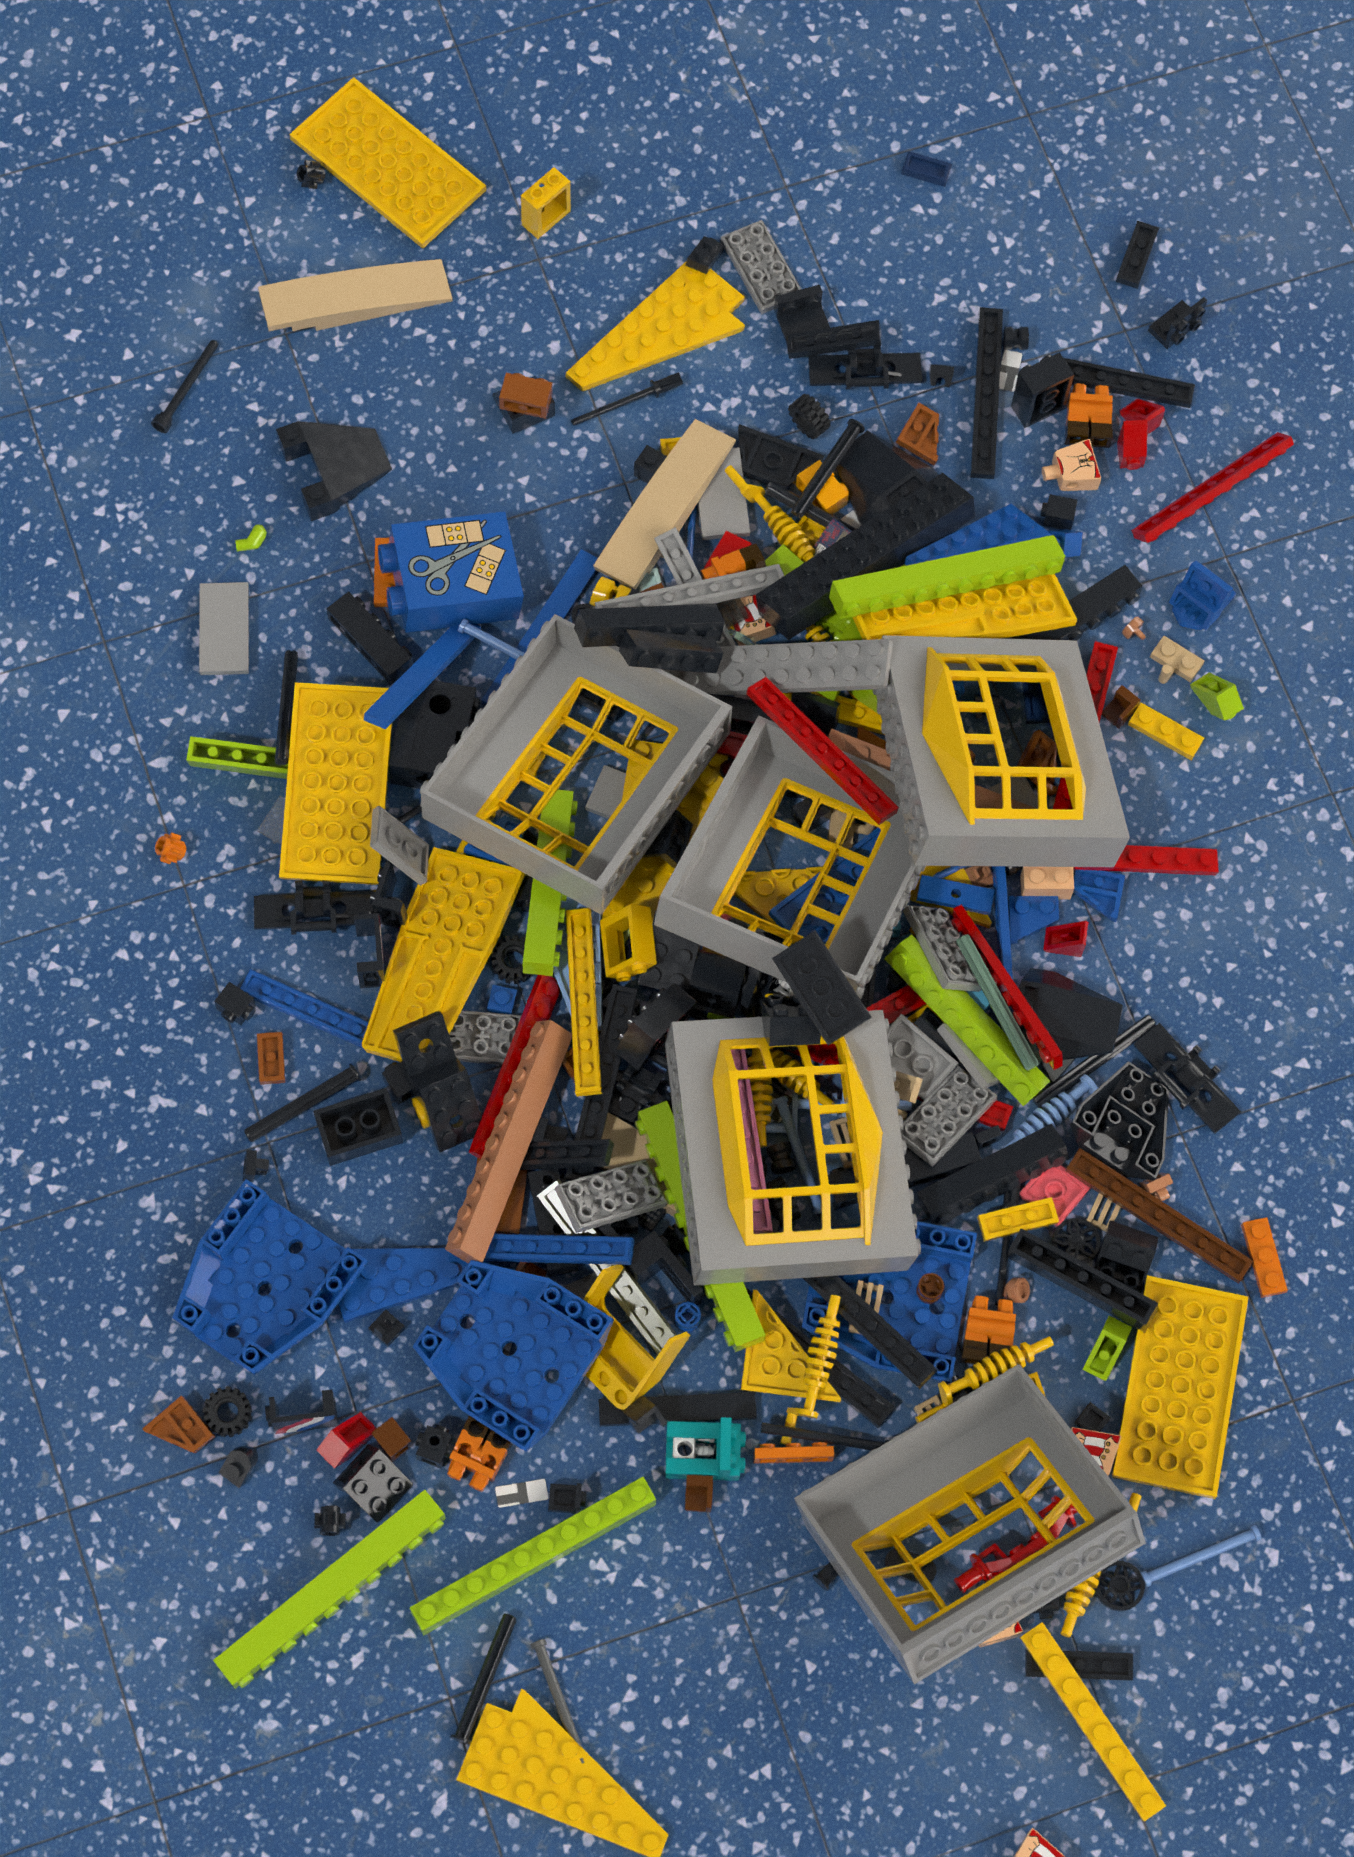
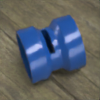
(684, 1320)

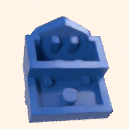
(1200, 598)

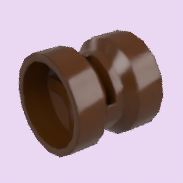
(934, 1288)

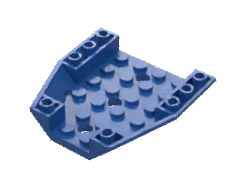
(252, 1248)
(944, 1253)
(550, 1333)

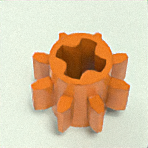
(170, 848)

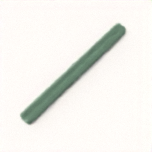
(997, 1002)

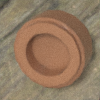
(1133, 628)
(1017, 1290)

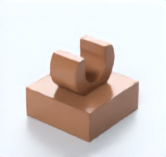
(980, 876)
(1158, 1186)

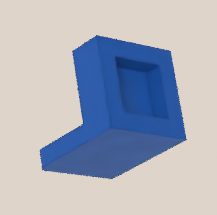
(1069, 541)

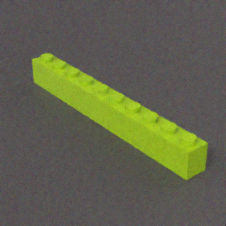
(946, 576)
(731, 1299)
(533, 1556)
(329, 1589)

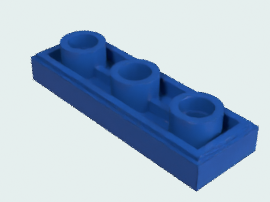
(940, 892)

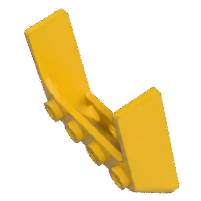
(623, 1366)

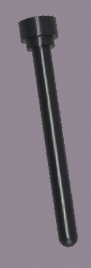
(163, 421)

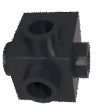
(434, 1454)

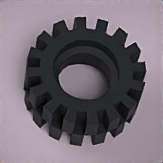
(809, 416)
(499, 965)
(776, 1204)
(227, 1396)

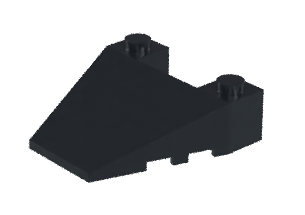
(343, 456)

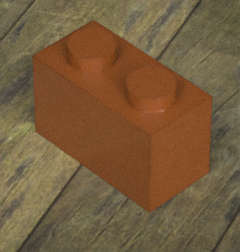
(526, 395)

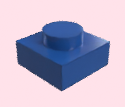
(502, 1000)

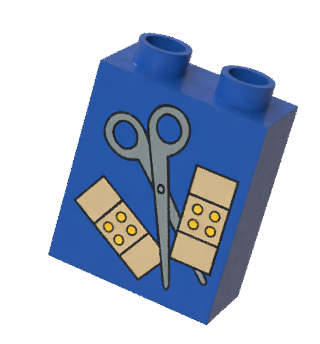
(452, 572)

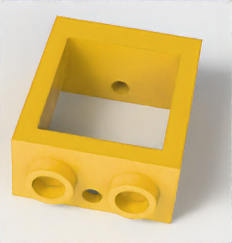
(547, 204)
(639, 922)

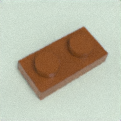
(271, 1058)

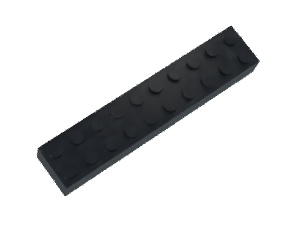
(876, 546)

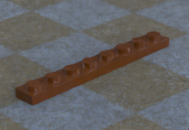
(1159, 1216)

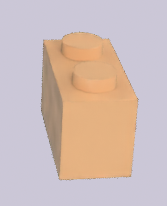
(1047, 882)

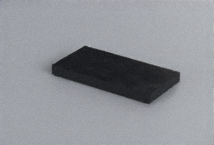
(821, 988)

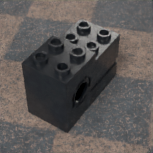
(429, 730)

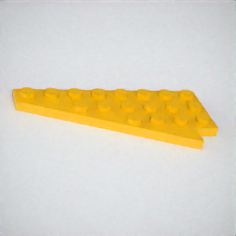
(674, 319)
(538, 1767)

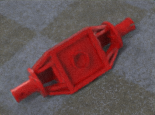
(986, 1571)

